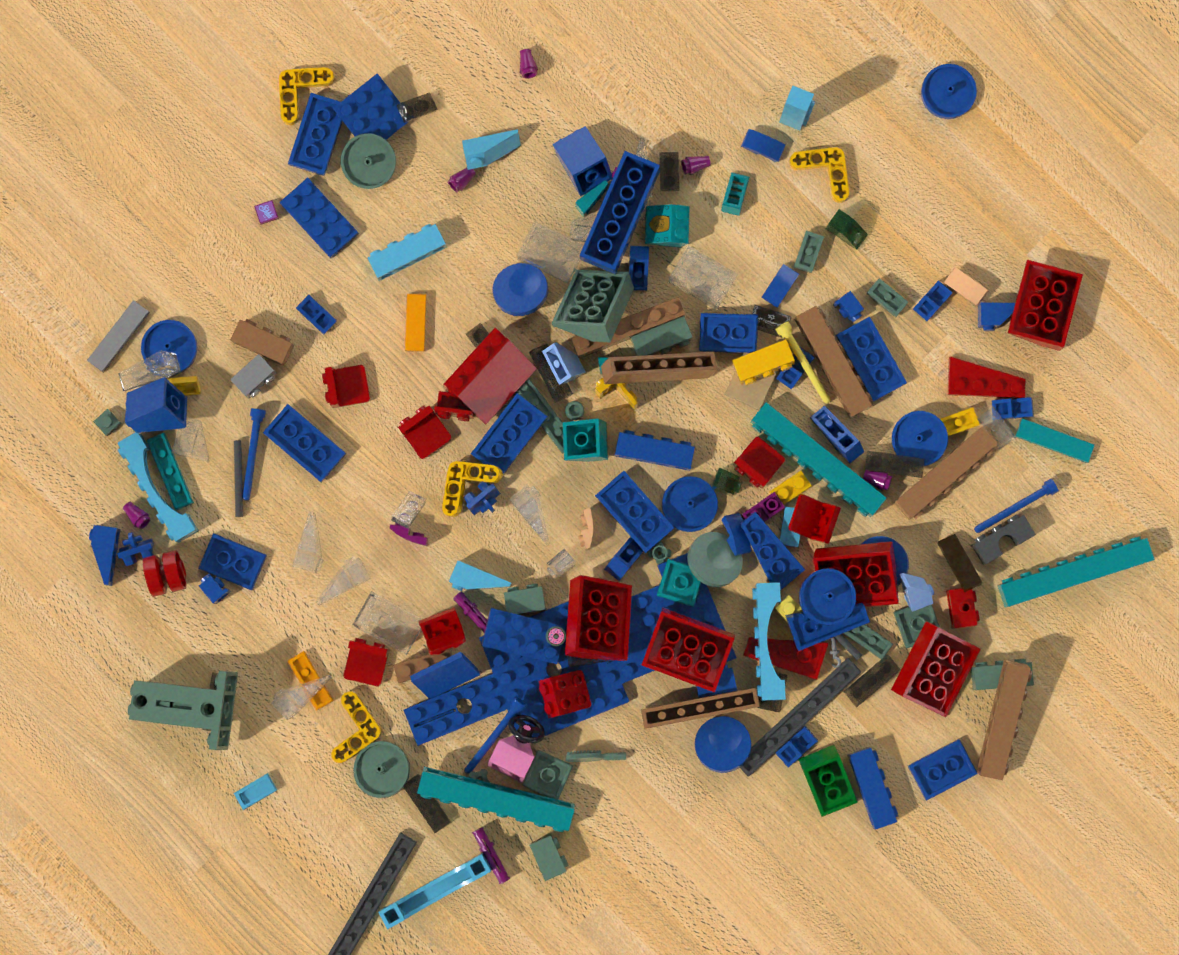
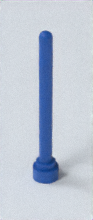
(257, 416)
(1048, 488)
(516, 707)

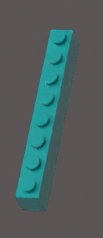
(818, 460)
(1076, 572)
(496, 799)

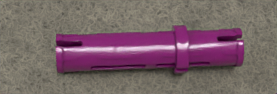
(470, 609)
(480, 834)

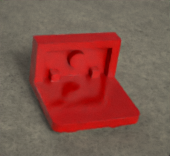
(346, 386)
(449, 406)
(424, 431)
(758, 462)
(814, 519)
(442, 631)
(366, 662)
(564, 693)

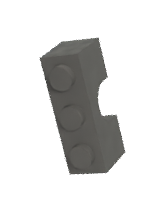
(988, 546)

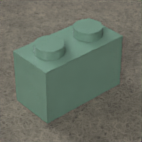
(524, 600)
(548, 857)

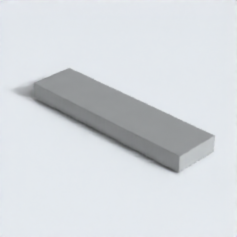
(118, 336)

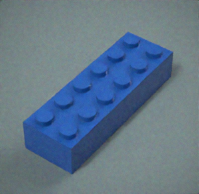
(620, 212)

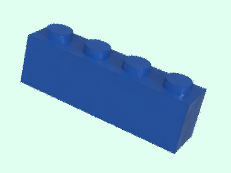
(654, 451)
(872, 788)

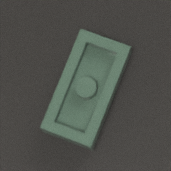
(808, 251)
(887, 297)

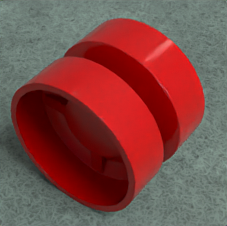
(159, 574)

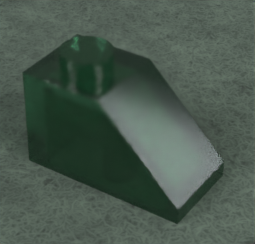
(847, 229)
(726, 482)

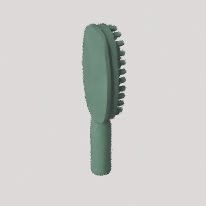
(592, 756)

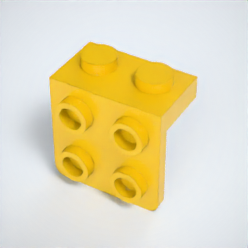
(602, 389)

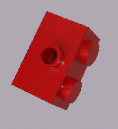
(962, 608)

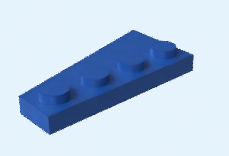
(771, 552)
(808, 633)

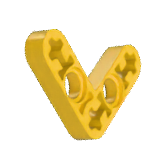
(297, 82)
(831, 164)
(464, 475)
(361, 733)

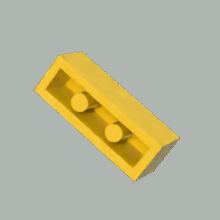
(764, 362)

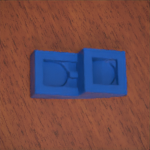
(763, 144)
(780, 285)
(932, 300)
(316, 314)
(792, 375)
(1014, 408)
(737, 540)
(796, 746)

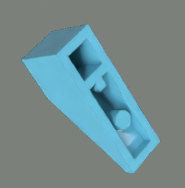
(489, 148)
(472, 578)

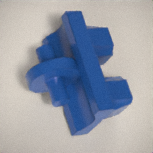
(484, 500)
(127, 552)

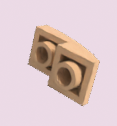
(966, 286)
(587, 534)

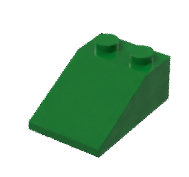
(828, 780)

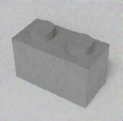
(253, 377)

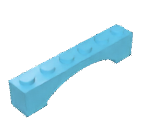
(135, 451)
(766, 597)
(435, 890)

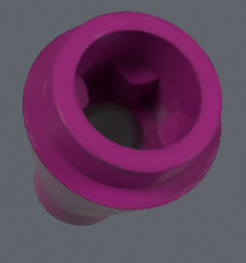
(527, 64)
(694, 164)
(460, 179)
(878, 479)
(136, 515)

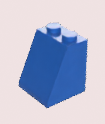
(583, 160)
(156, 407)

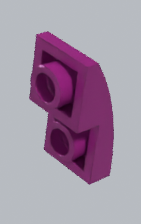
(766, 508)
(417, 538)

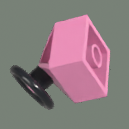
(514, 754)

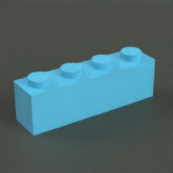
(797, 108)
(406, 252)

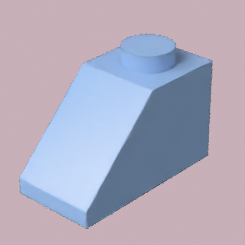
(563, 363)
(916, 591)

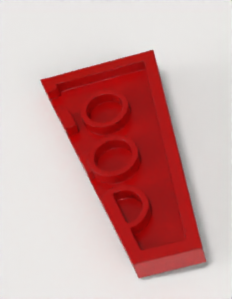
(980, 381)
(787, 657)

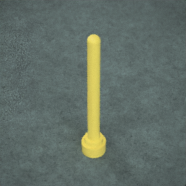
(785, 331)

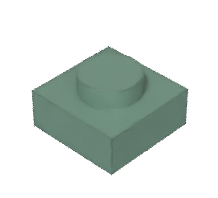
(107, 422)

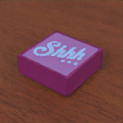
(266, 212)

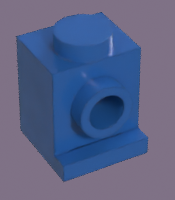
(849, 307)
(213, 588)

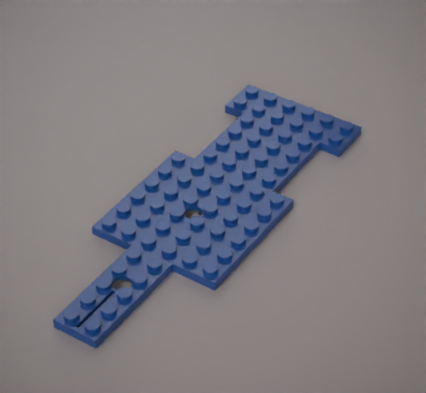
(520, 675)

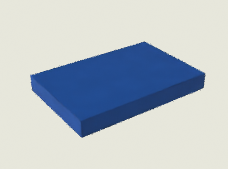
(728, 333)
(232, 561)
(445, 675)
(942, 769)

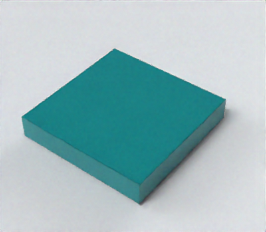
(679, 583)

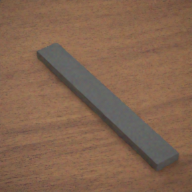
(800, 715)
(373, 895)

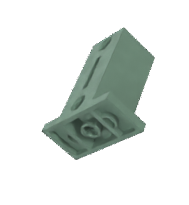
(188, 706)

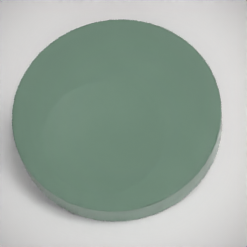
(368, 161)
(713, 560)
(381, 769)

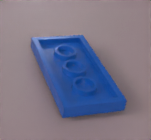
(316, 135)
(319, 218)
(871, 359)
(509, 434)
(304, 443)
(634, 512)
(520, 636)

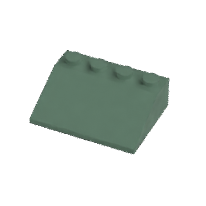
(594, 304)

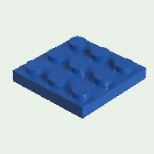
(371, 109)

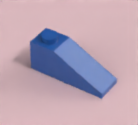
(837, 434)
(105, 547)

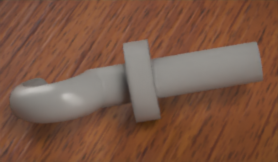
(834, 652)

